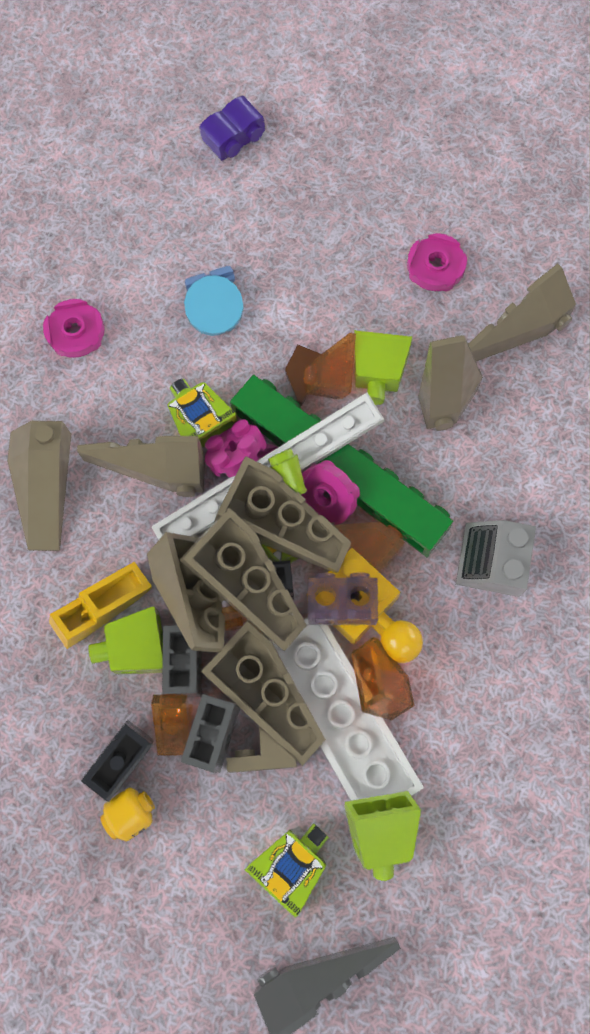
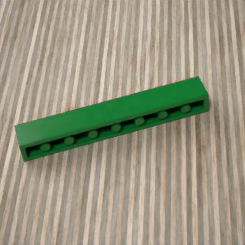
(379, 488)

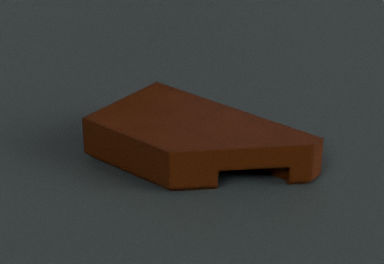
(296, 368)

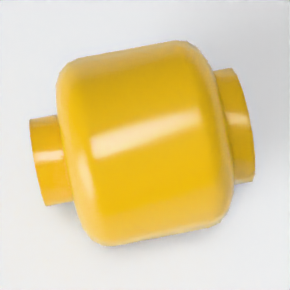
(127, 814)

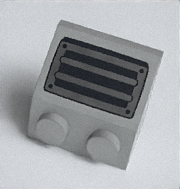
(496, 556)

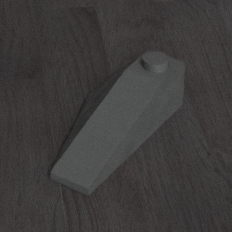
(295, 992)

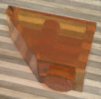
(332, 371)
(374, 542)
(381, 681)

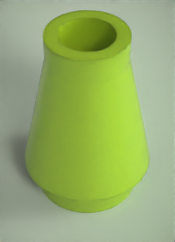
(288, 467)

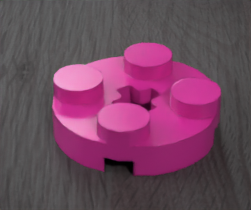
(431, 277)
(78, 343)
(229, 449)
(337, 484)

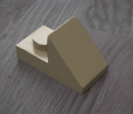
(272, 757)

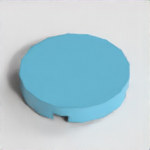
(213, 305)

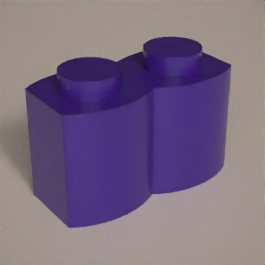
(232, 128)

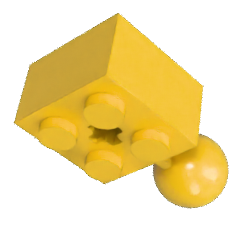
(399, 638)

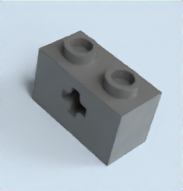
(180, 665)
(210, 734)

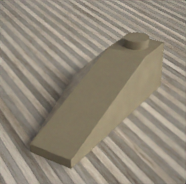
(537, 315)
(448, 382)
(169, 463)
(39, 478)
(283, 517)
(240, 572)
(188, 598)
(262, 687)

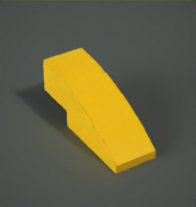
(99, 604)

